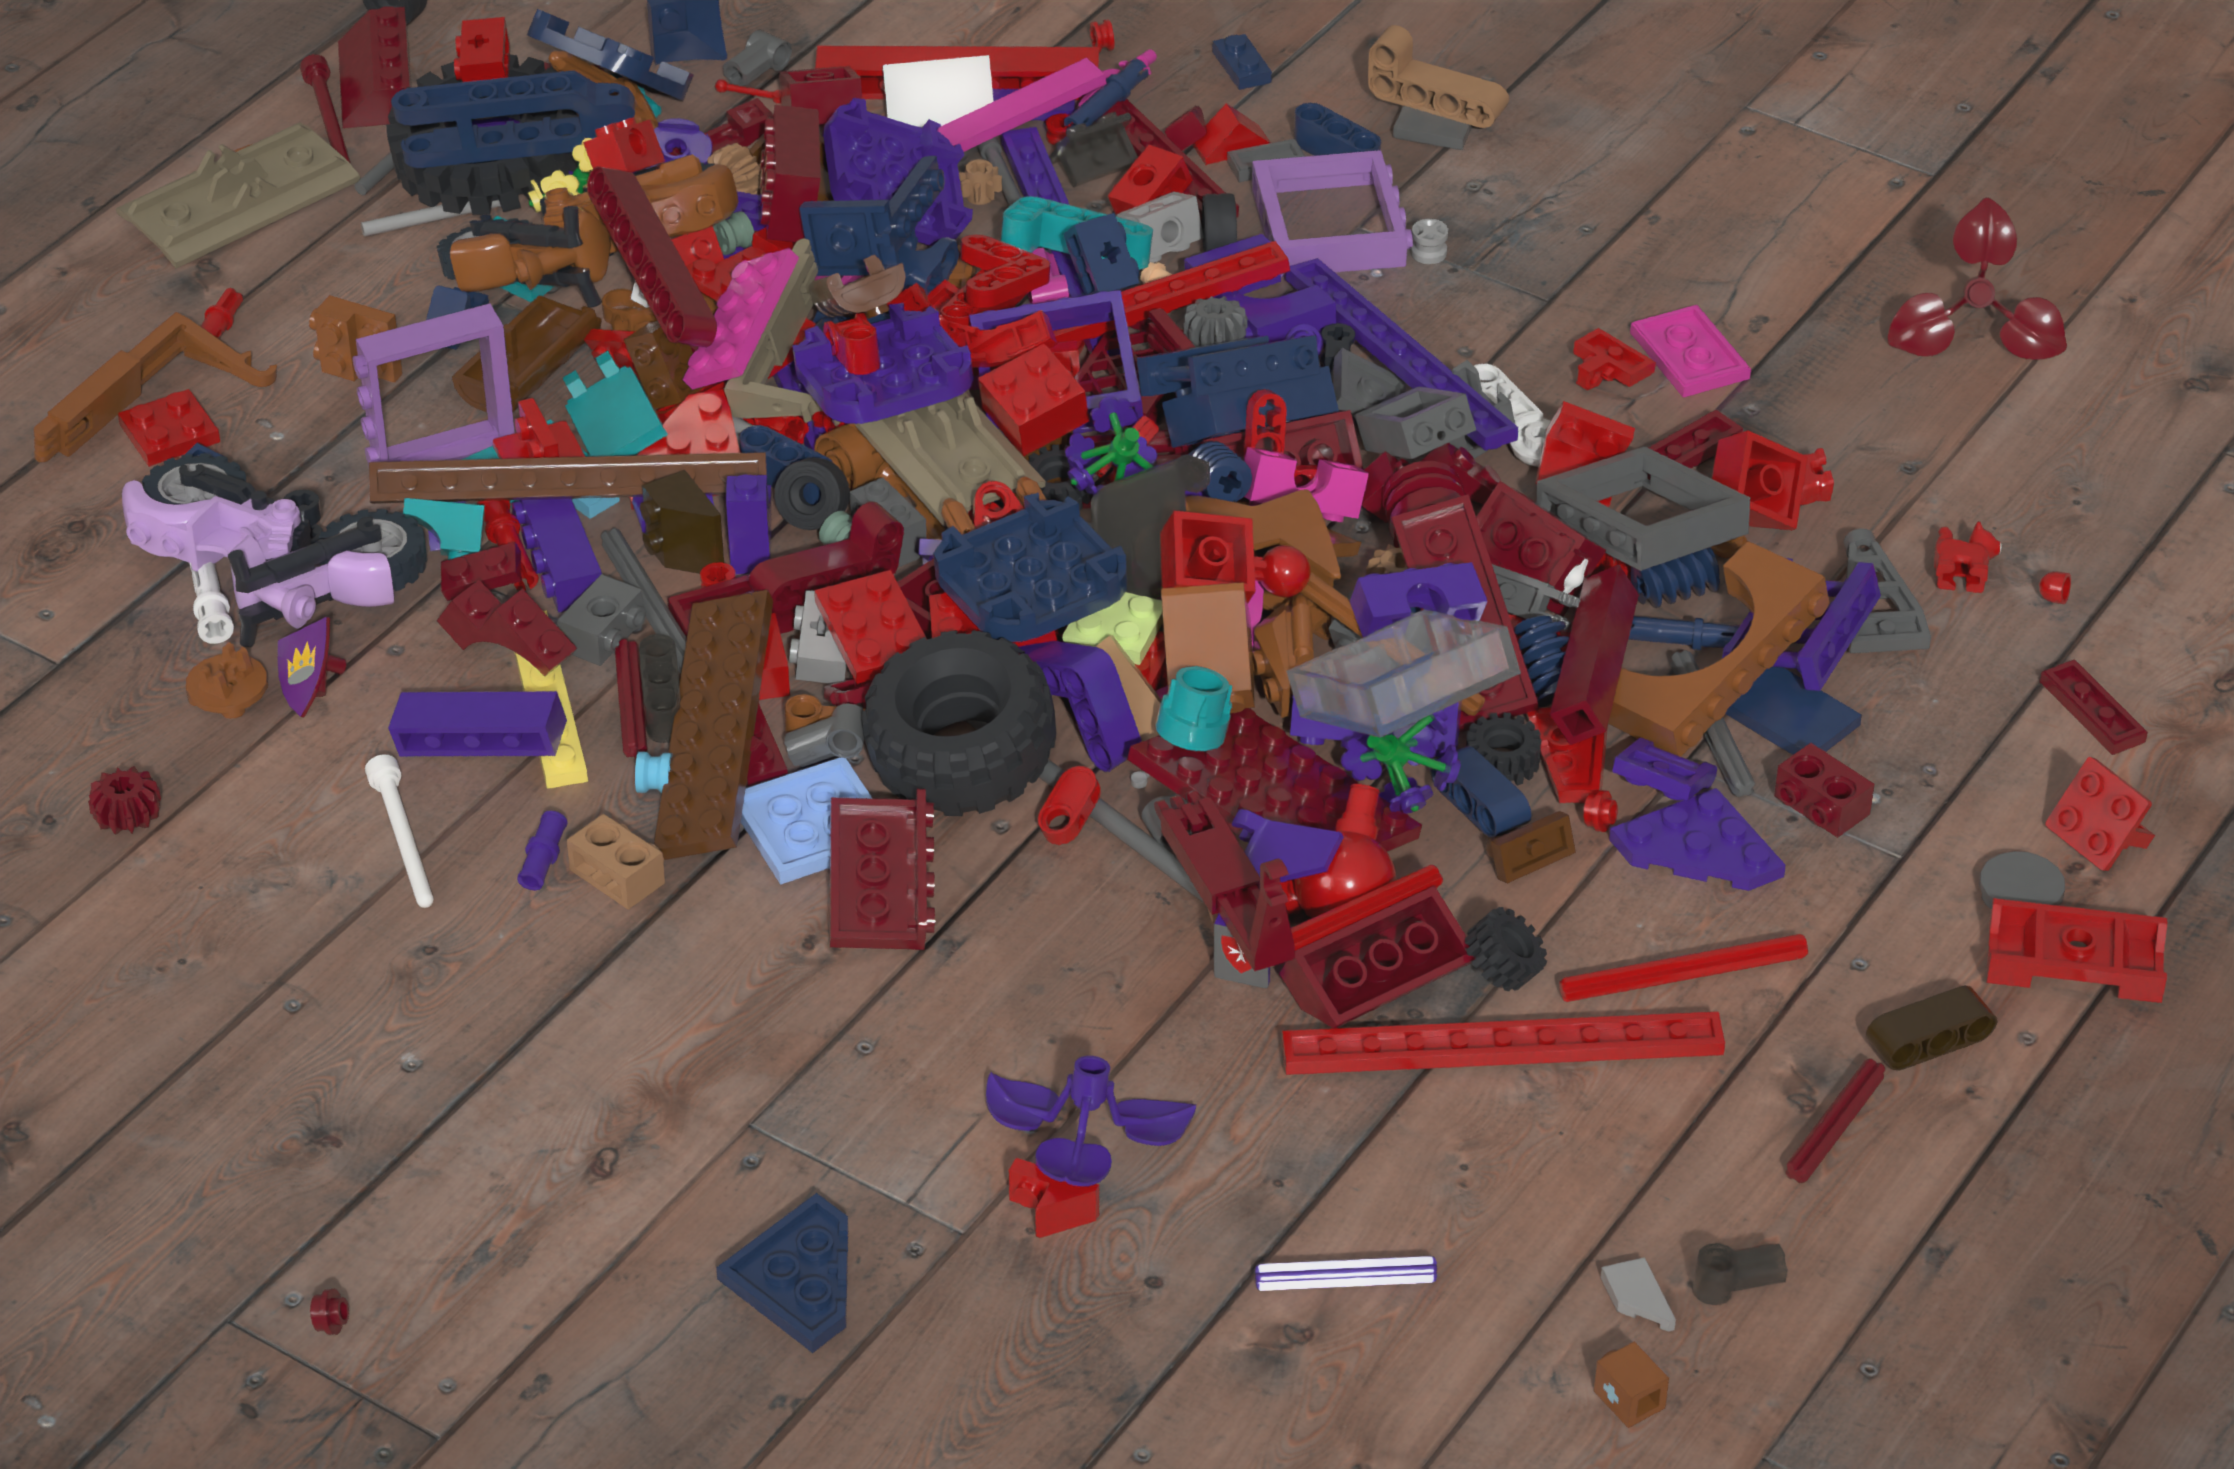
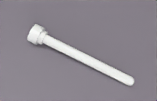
(384, 776)

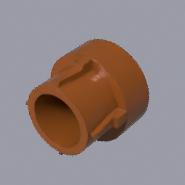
(851, 453)

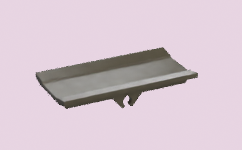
(239, 193)
(948, 452)

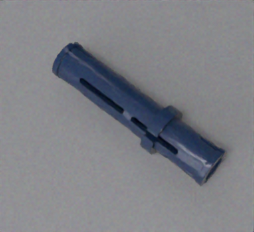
(1116, 89)
(1682, 632)

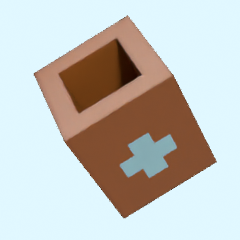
(1631, 1384)

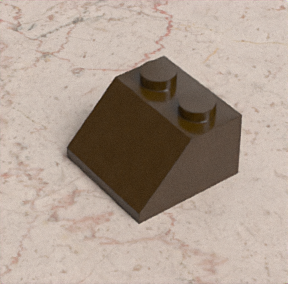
(681, 524)

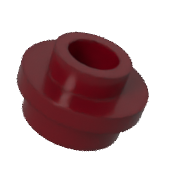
(329, 1311)

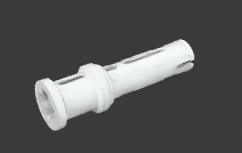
(211, 606)

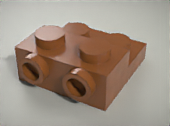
(338, 327)

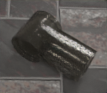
(1727, 1270)

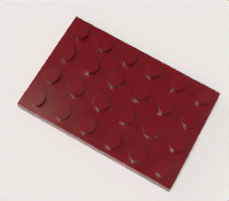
(1267, 775)

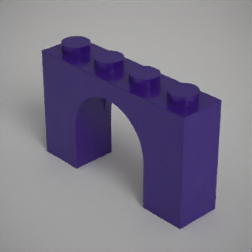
(1273, 315)

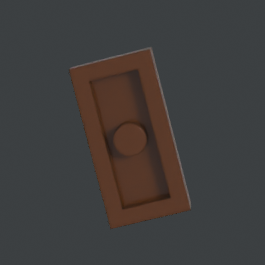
(1532, 847)

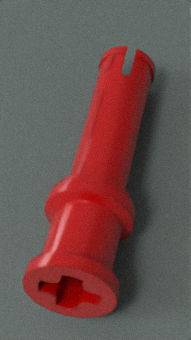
(504, 529)

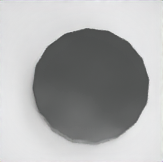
(2021, 878)

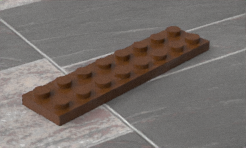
(714, 725)

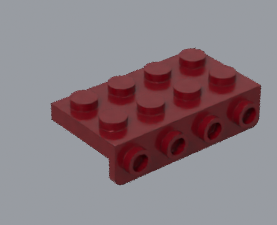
(881, 872)

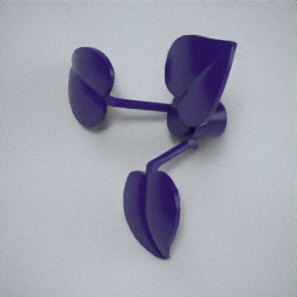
(1080, 1164)

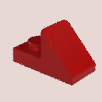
(1056, 1203)

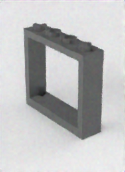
(1714, 517)

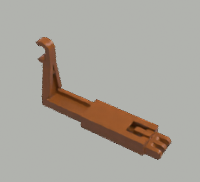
(120, 382)

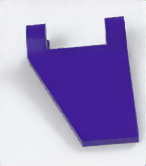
(1301, 848)

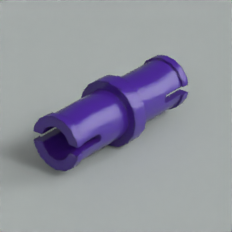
(542, 850)

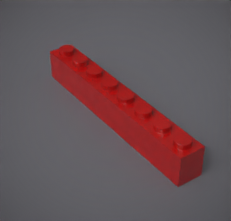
(1009, 65)

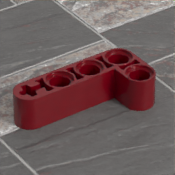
(871, 549)

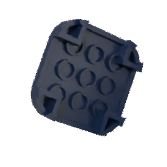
(610, 55)
(1030, 570)

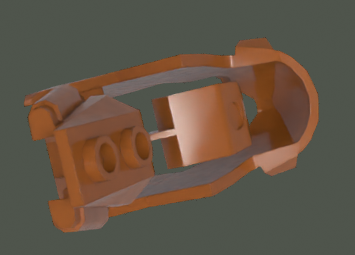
(1287, 633)

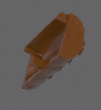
(863, 295)
(536, 347)

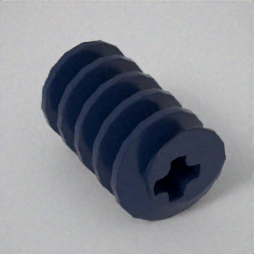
(1228, 472)
(1679, 576)
(1542, 654)

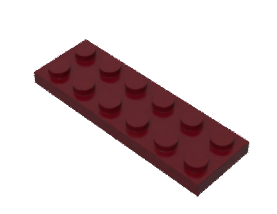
(1452, 535)

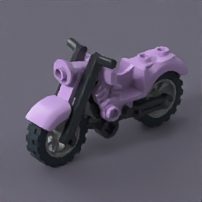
(208, 511)

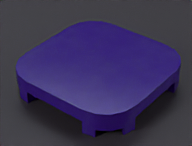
(875, 155)
(916, 369)

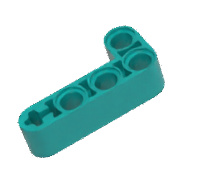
(1042, 223)

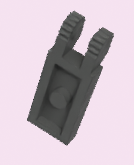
(1529, 596)

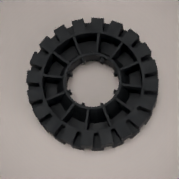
(477, 181)

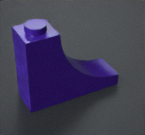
(748, 521)

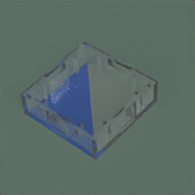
(1403, 672)

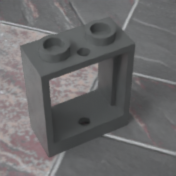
(1410, 422)

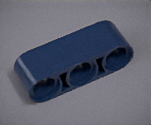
(1328, 133)
(779, 455)
(1486, 795)

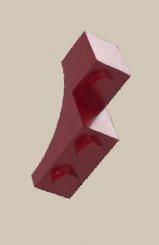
(1476, 479)
(514, 624)

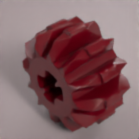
(124, 800)

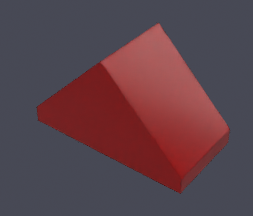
(1228, 132)

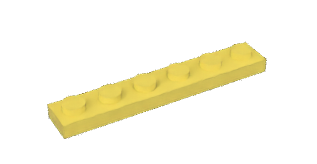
(568, 764)

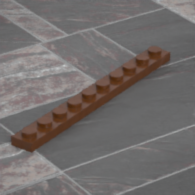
(551, 476)

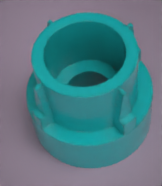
(1195, 709)

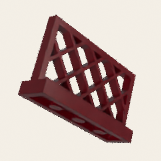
(1100, 360)

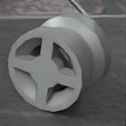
(1429, 241)

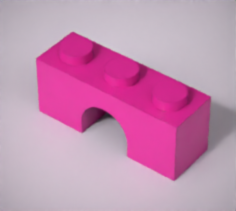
(1335, 486)

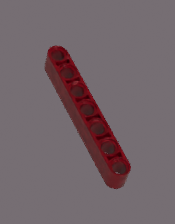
(651, 257)

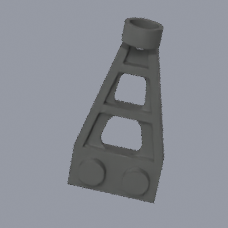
(1886, 630)

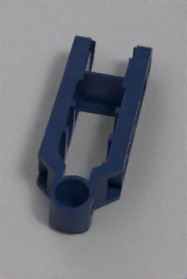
(471, 143)

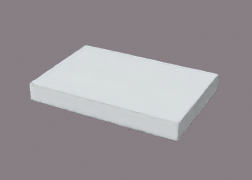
(937, 89)

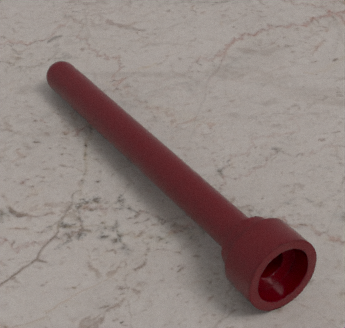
(316, 73)

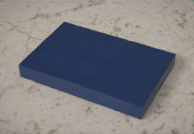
(1793, 716)

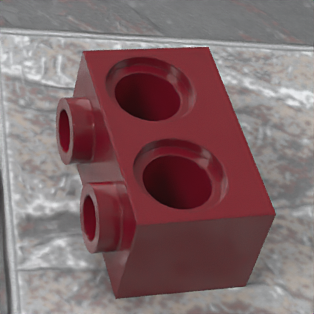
(1824, 790)

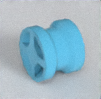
(651, 771)

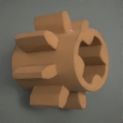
(980, 182)

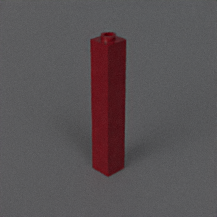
(1594, 655)

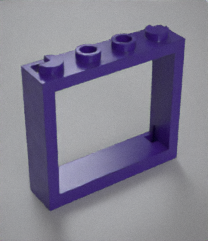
(1071, 313)

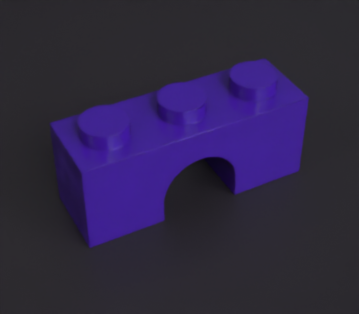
(1443, 589)

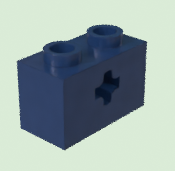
(1097, 239)

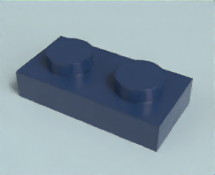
(1242, 61)

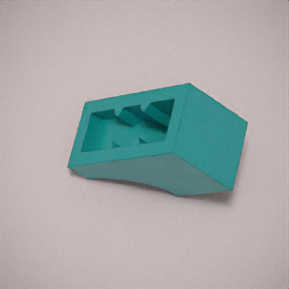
(453, 524)

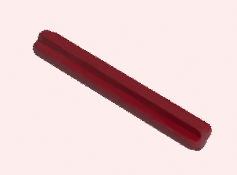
(630, 698)
(1835, 1121)

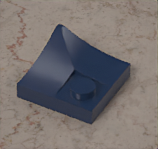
(685, 30)

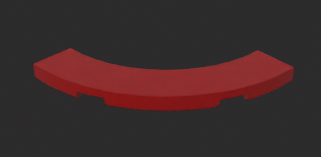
(987, 347)

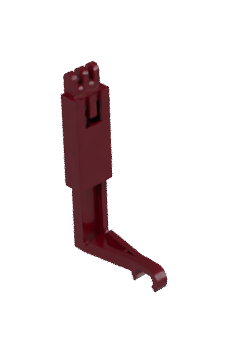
(1227, 879)

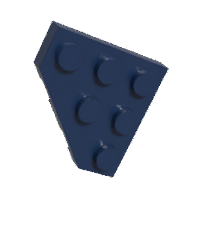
(797, 1272)

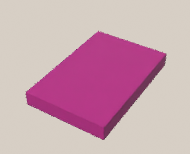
(1690, 350)

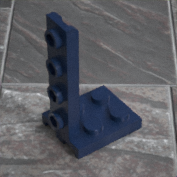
(856, 229)

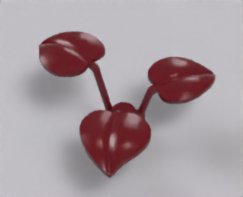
(1983, 237)

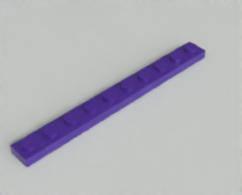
(1038, 179)
(1402, 352)

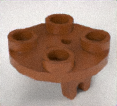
(227, 682)

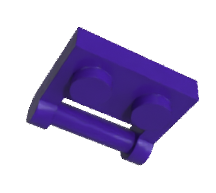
(1664, 771)

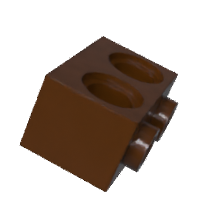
(660, 365)

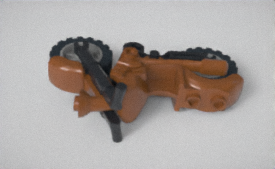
(574, 240)

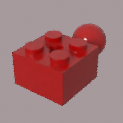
(1220, 550)

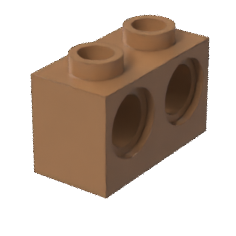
(616, 861)

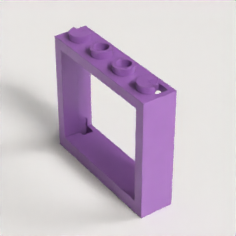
(1333, 171)
(425, 337)

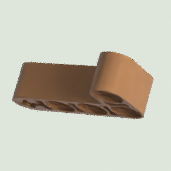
(1428, 87)

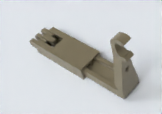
(748, 393)

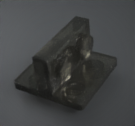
(1095, 149)

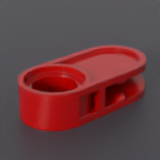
(1073, 797)

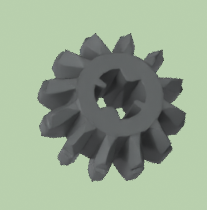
(1214, 321)

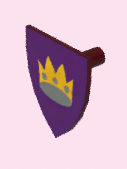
(305, 663)

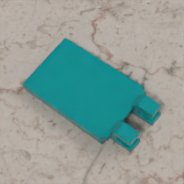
(613, 413)

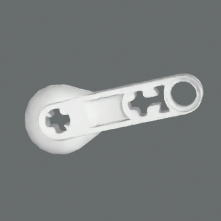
(1526, 414)

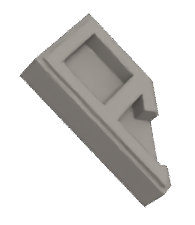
(1637, 1292)

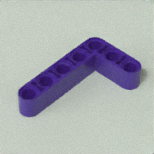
(1096, 697)

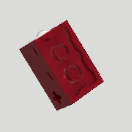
(1536, 543)

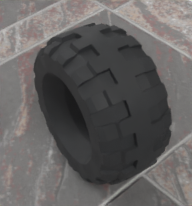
(954, 682)

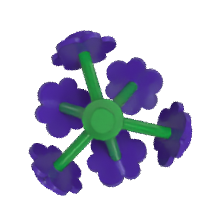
(1126, 451)
(1410, 745)

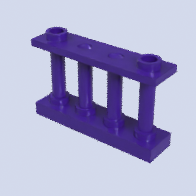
(1834, 633)

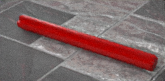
(1683, 967)

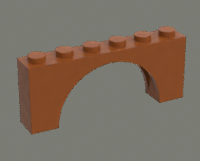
(1684, 706)

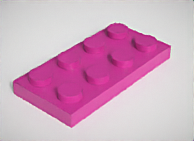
(741, 318)

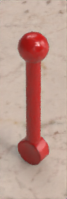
(723, 86)

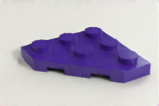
(1700, 841)

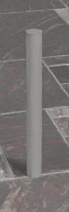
(412, 218)

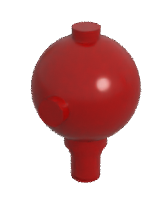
(1358, 864)

